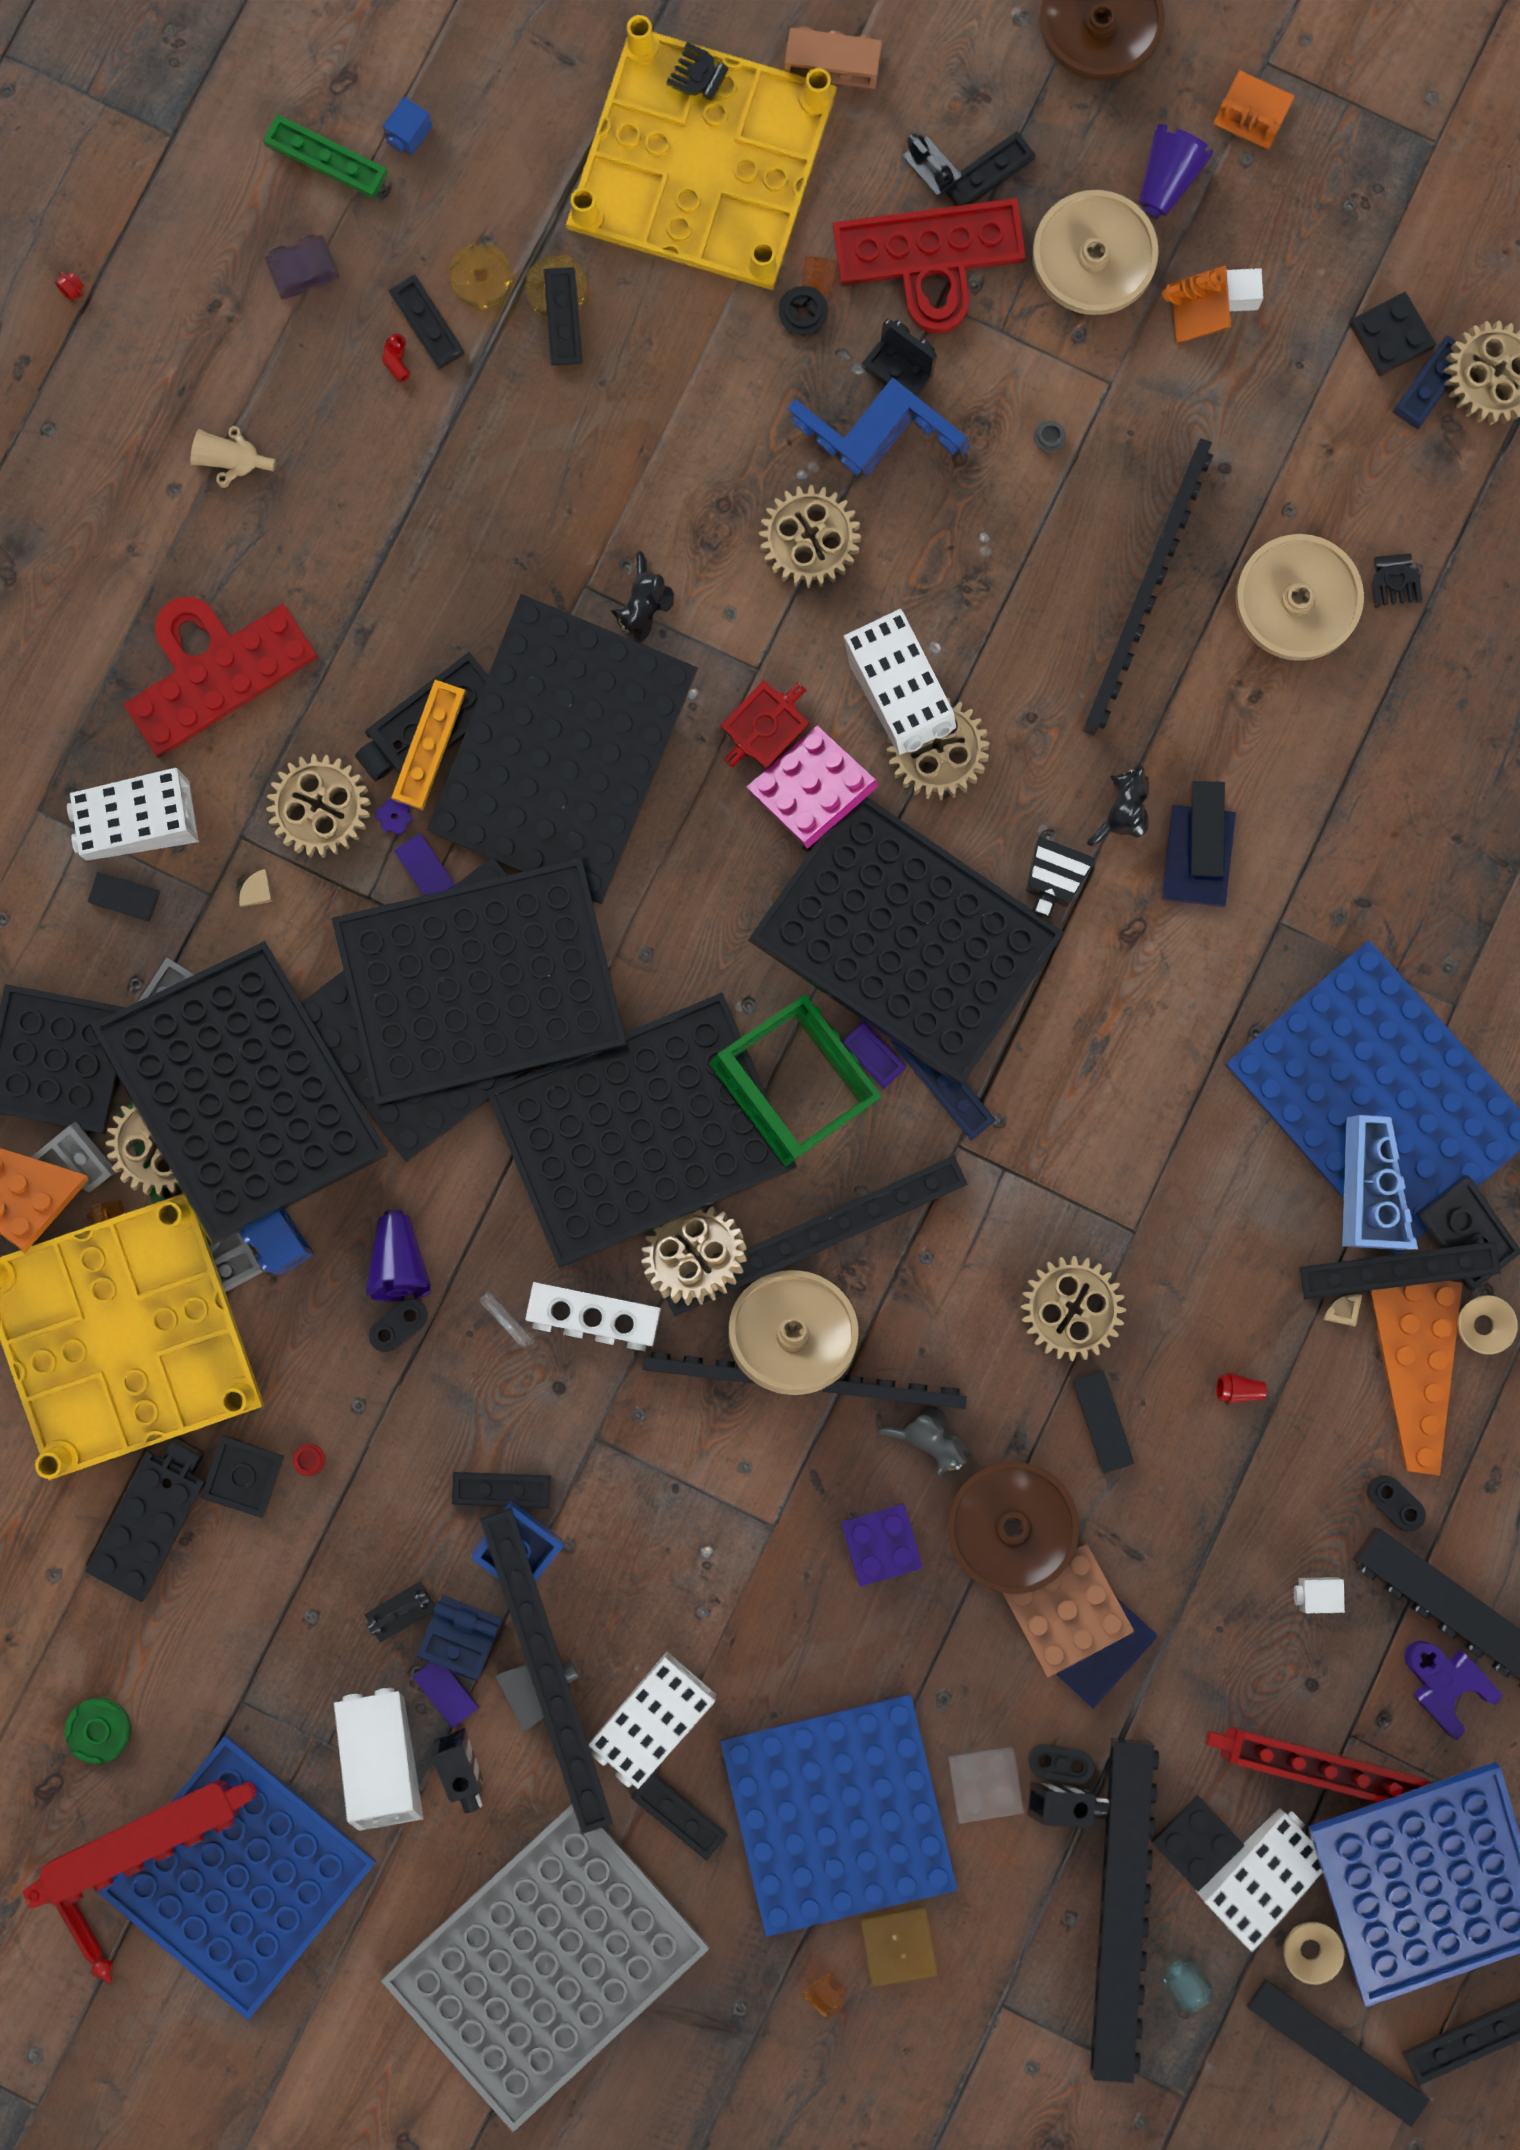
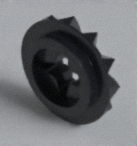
(798, 298)

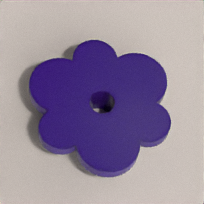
(392, 808)

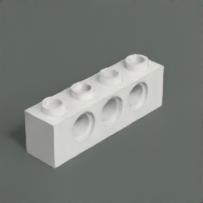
(545, 1297)

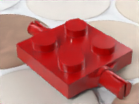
(764, 725)

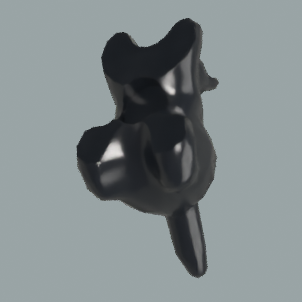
(646, 598)
(1128, 811)

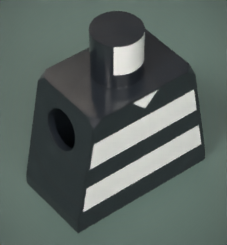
(1056, 875)
(456, 1759)
(1065, 1805)

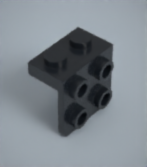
(901, 357)

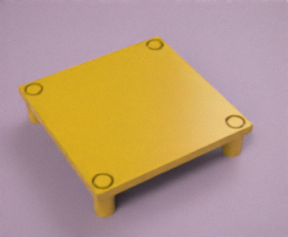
(697, 174)
(121, 1337)

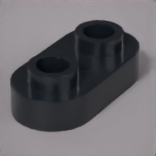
(398, 1326)
(1397, 1503)
(1060, 1764)

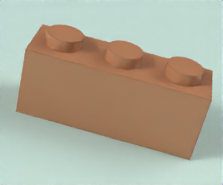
(845, 57)

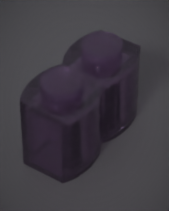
(301, 266)

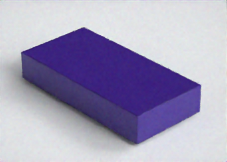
(424, 866)
(874, 1055)
(446, 1693)

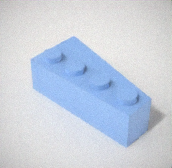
(1373, 1188)

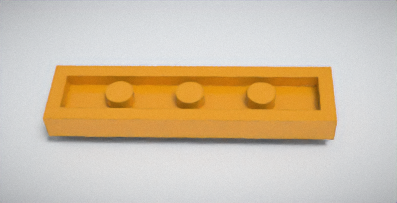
(428, 744)

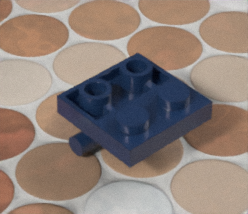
(459, 1638)

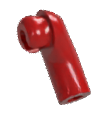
(393, 355)

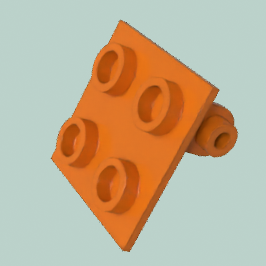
(1253, 109)
(1200, 304)

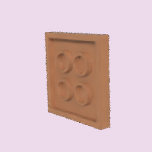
(1071, 1615)

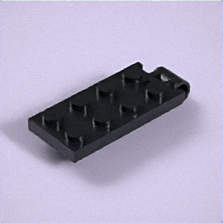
(401, 723)
(148, 1520)

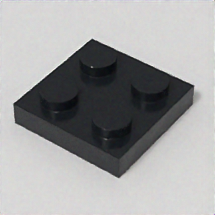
(1392, 334)
(242, 1476)
(1197, 1843)

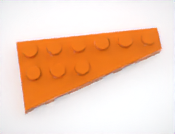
(32, 1196)
(1418, 1355)

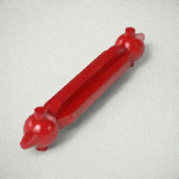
(86, 1940)

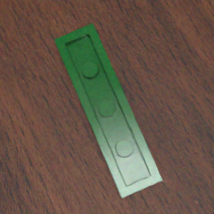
(325, 156)

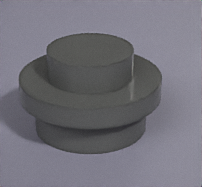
(1050, 437)

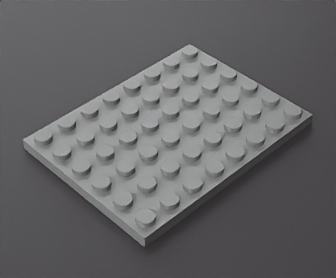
(545, 1966)

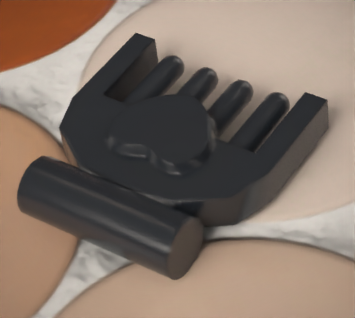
(701, 74)
(1394, 576)

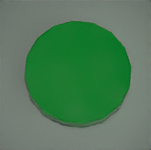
(97, 1730)

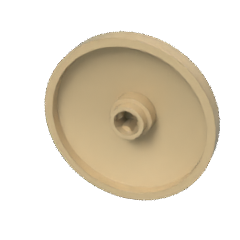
(1095, 252)
(1299, 597)
(793, 1332)

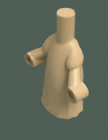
(223, 453)

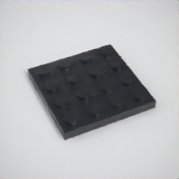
(53, 1061)

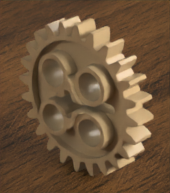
(1481, 396)
(785, 548)
(948, 774)
(306, 830)
(133, 1131)
(670, 1272)
(1097, 1324)

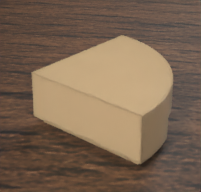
(255, 890)
(1344, 1310)

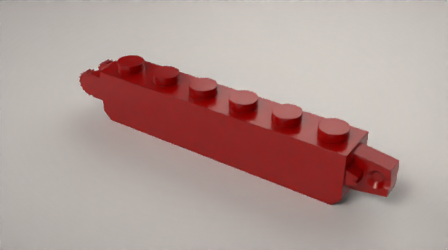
(1313, 1765)
(138, 1841)

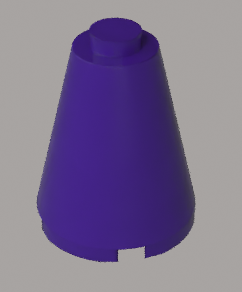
(1171, 169)
(396, 1261)

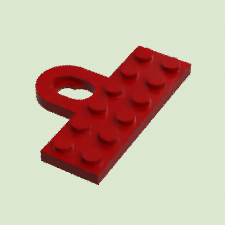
(927, 244)
(220, 678)

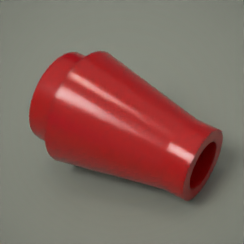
(1239, 1389)

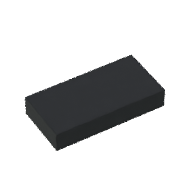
(123, 896)

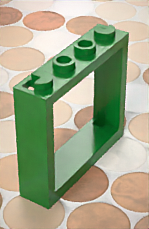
(756, 1105)

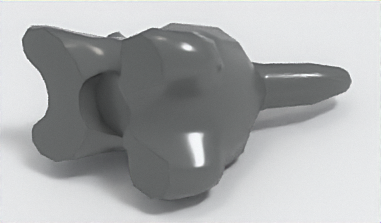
(930, 1435)

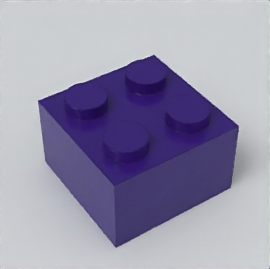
(881, 1544)

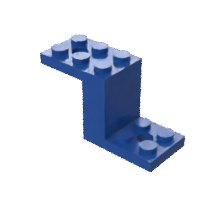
(879, 428)

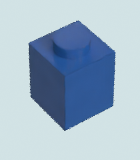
(407, 126)

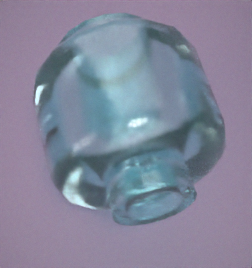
(1187, 1986)

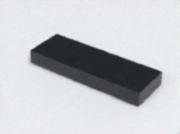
(991, 170)
(562, 316)
(426, 322)
(1207, 829)
(1103, 1422)
(500, 1489)
(679, 1816)

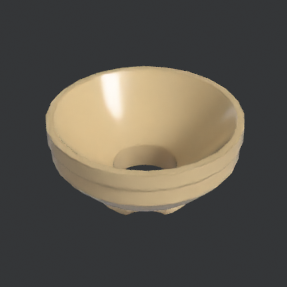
(1503, 1324)
(1325, 1964)

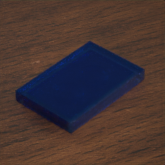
(1177, 881)
(1102, 1670)

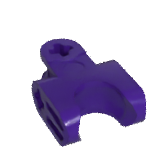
(1443, 1683)

